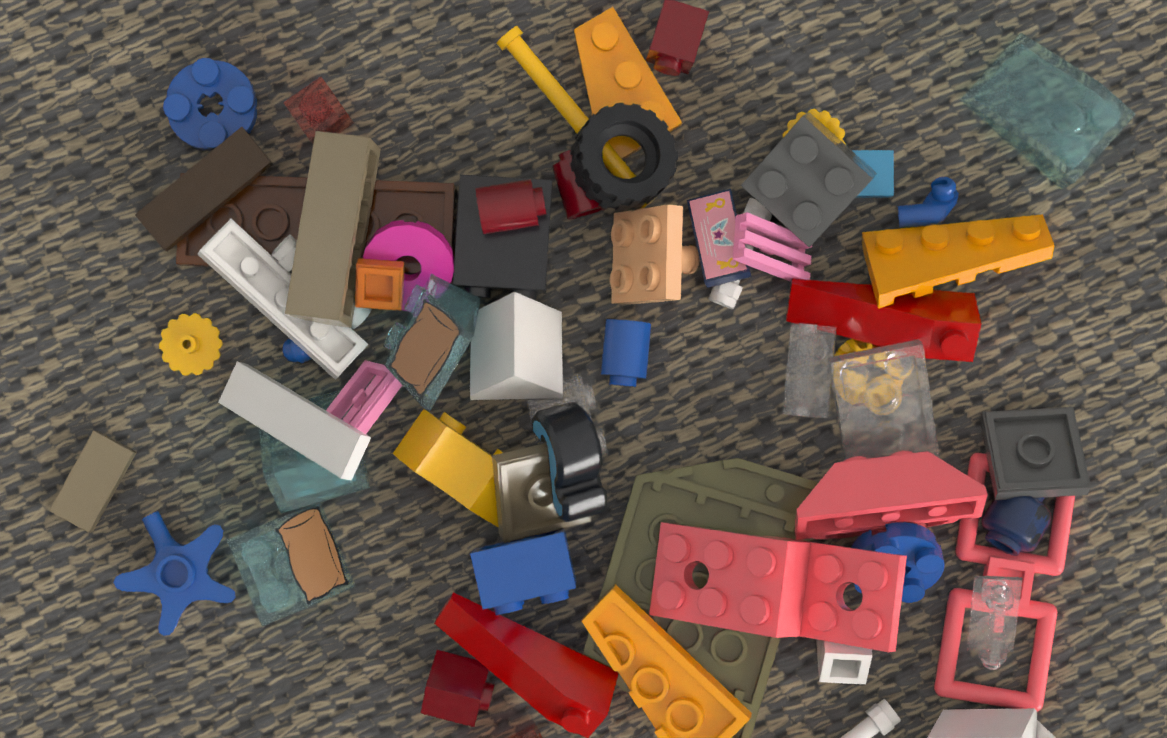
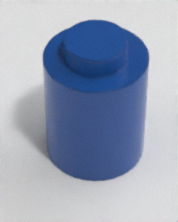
(625, 351)

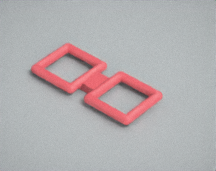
(1004, 565)

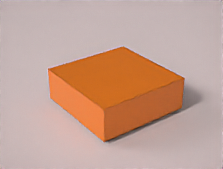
(379, 284)

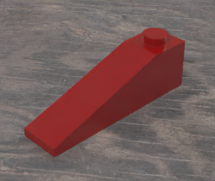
(942, 320)
(541, 671)

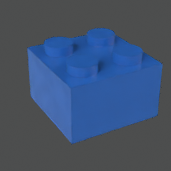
(524, 571)

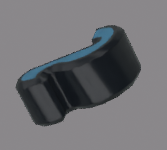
(573, 460)

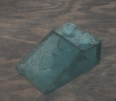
(1047, 110)

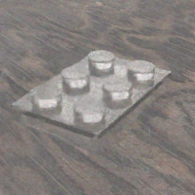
(883, 401)

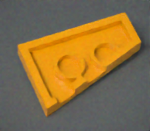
(619, 74)

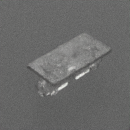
(808, 370)
(993, 618)

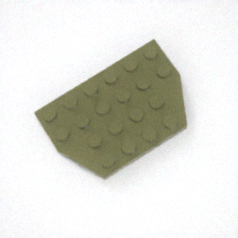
(716, 496)

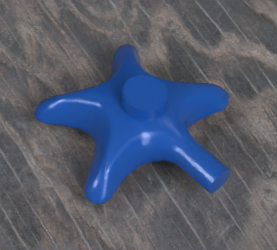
(177, 572)

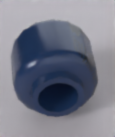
(1016, 523)

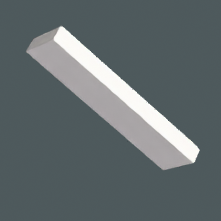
(266, 286)
(295, 420)

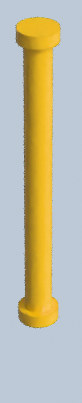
(558, 96)

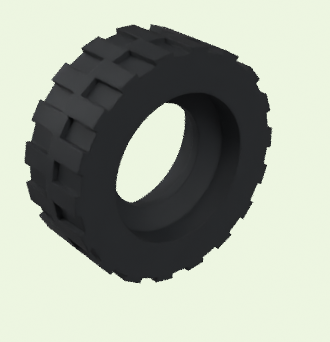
(648, 133)

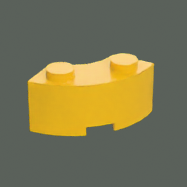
(451, 462)

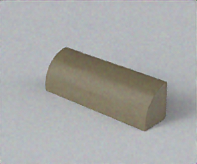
(332, 228)

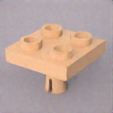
(649, 255)

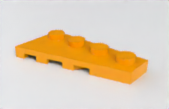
(931, 255)
(661, 674)

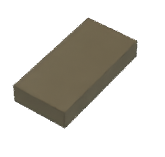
(92, 481)

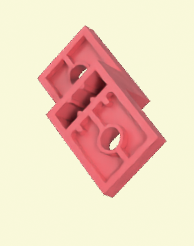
(778, 586)

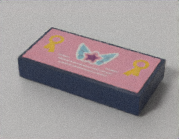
(714, 231)

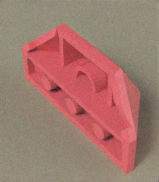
(887, 490)

